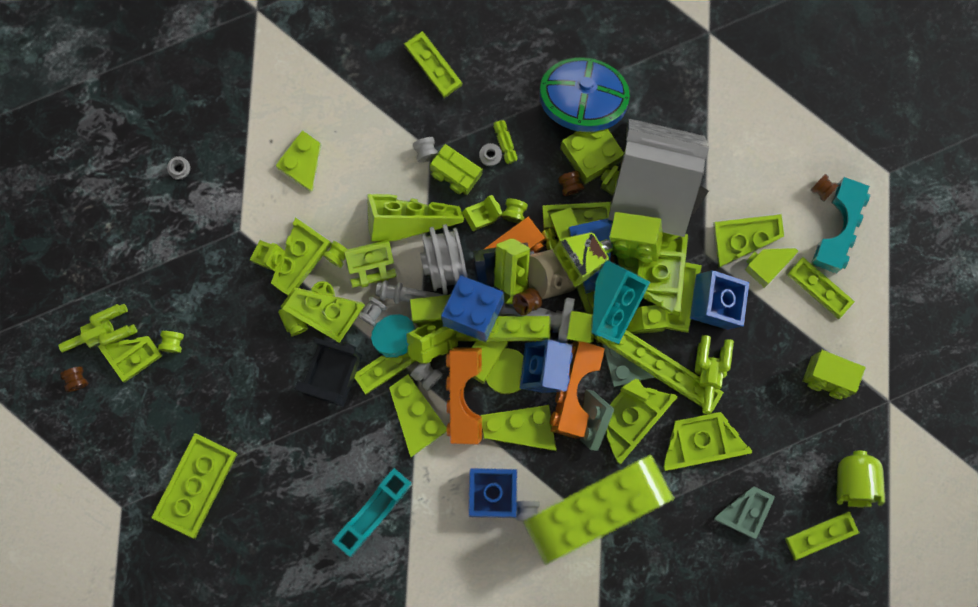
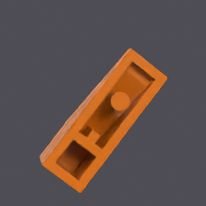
(525, 233)

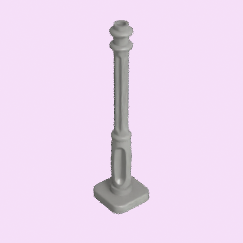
(559, 320)

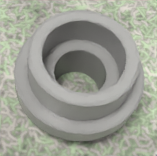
(490, 161)
(173, 163)

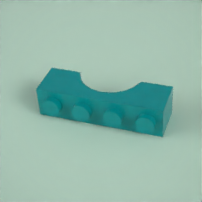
(849, 199)
(372, 513)

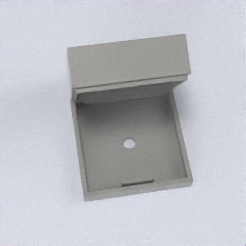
(660, 175)

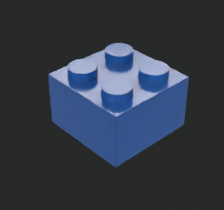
(719, 300)
(473, 308)
(546, 366)
(493, 493)

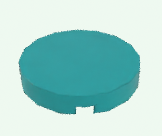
(390, 335)

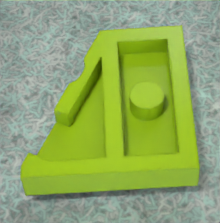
(301, 160)
(130, 356)

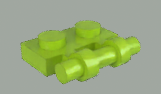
(367, 258)

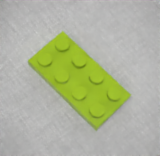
(194, 485)

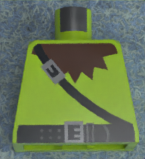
(582, 256)

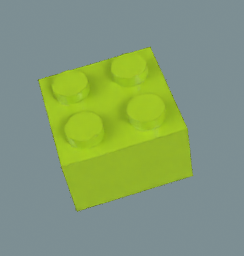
(592, 153)
(636, 237)
(833, 374)

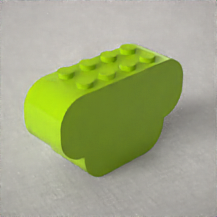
(598, 510)

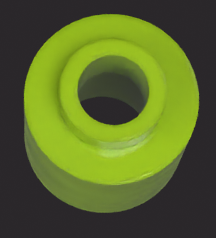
(292, 323)

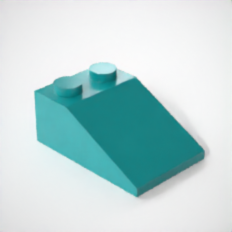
(616, 300)

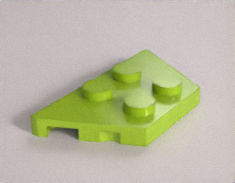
(666, 275)
(634, 419)
(703, 441)

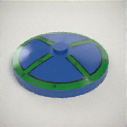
(584, 94)

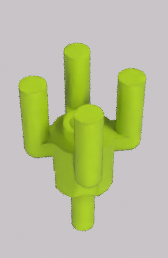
(100, 330)
(712, 369)

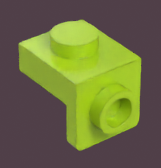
(482, 213)
(268, 255)

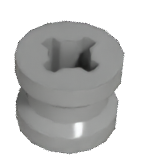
(425, 149)
(527, 509)

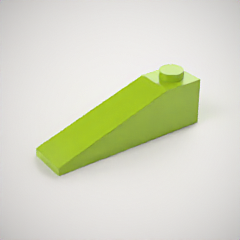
(400, 219)

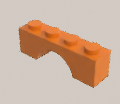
(569, 416)
(464, 424)

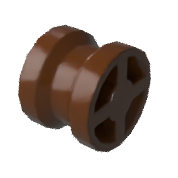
(571, 183)
(824, 187)
(527, 301)
(73, 379)

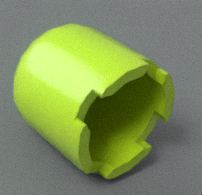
(860, 480)

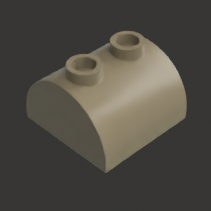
(548, 275)

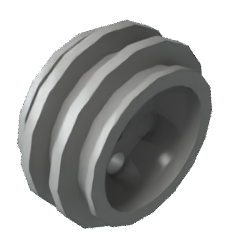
(443, 258)

